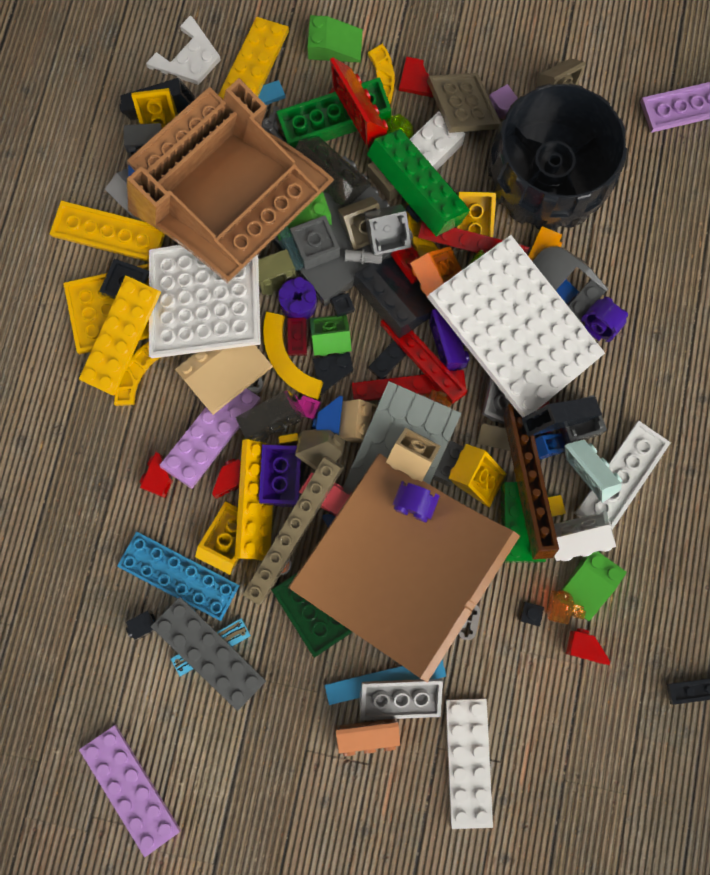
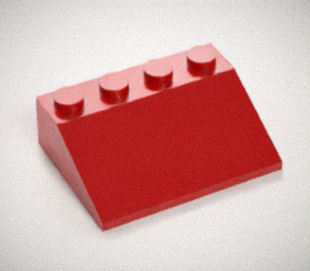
(357, 102)

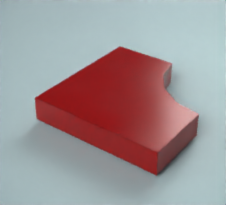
(415, 78)

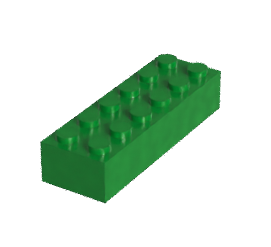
(326, 115)
(418, 182)

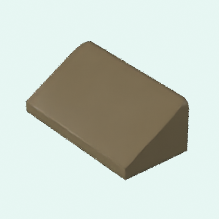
(493, 436)

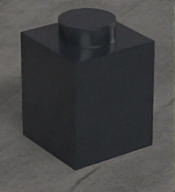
(140, 625)

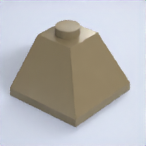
(317, 444)

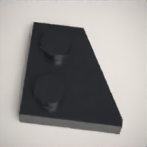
(332, 369)

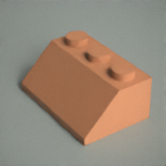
(368, 736)

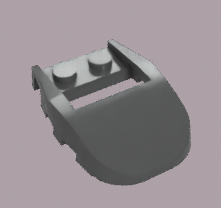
(557, 264)

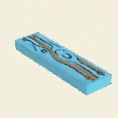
(232, 634)

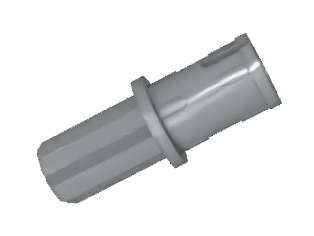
(362, 256)

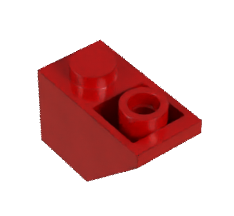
(156, 479)

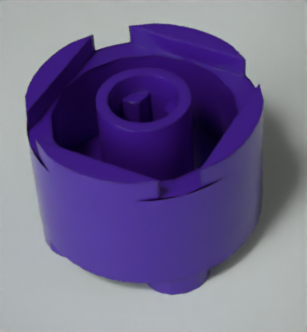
(298, 289)
(604, 319)
(415, 501)

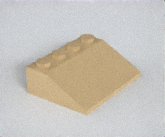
(222, 374)

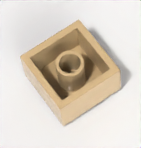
(413, 454)

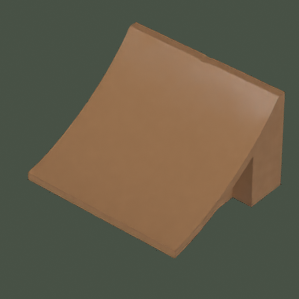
(221, 180)
(400, 578)

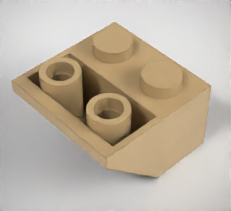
(356, 419)

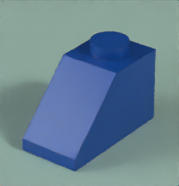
(330, 417)
(550, 445)

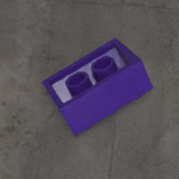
(447, 343)
(279, 476)

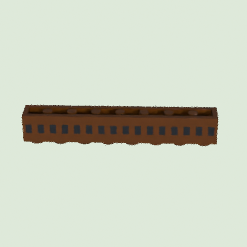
(531, 487)

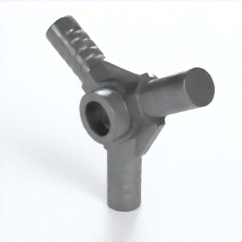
(270, 123)

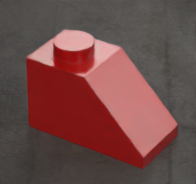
(228, 478)
(586, 647)

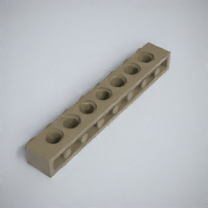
(293, 530)

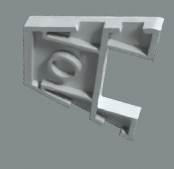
(193, 61)

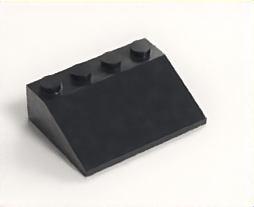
(393, 296)

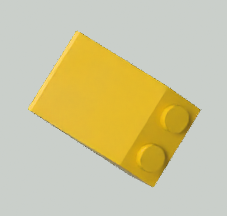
(154, 106)
(481, 213)
(477, 474)
(219, 542)

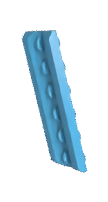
(178, 576)

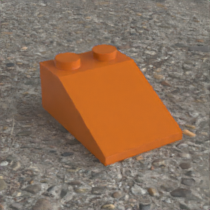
(435, 269)

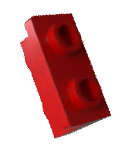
(403, 259)

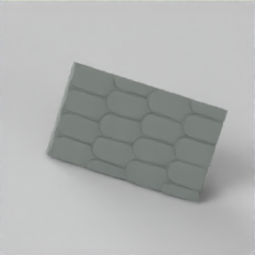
(395, 412)

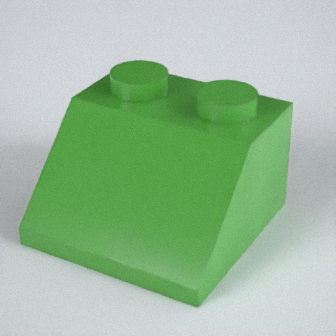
(330, 335)

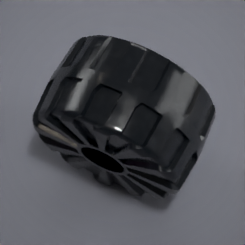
(562, 128)

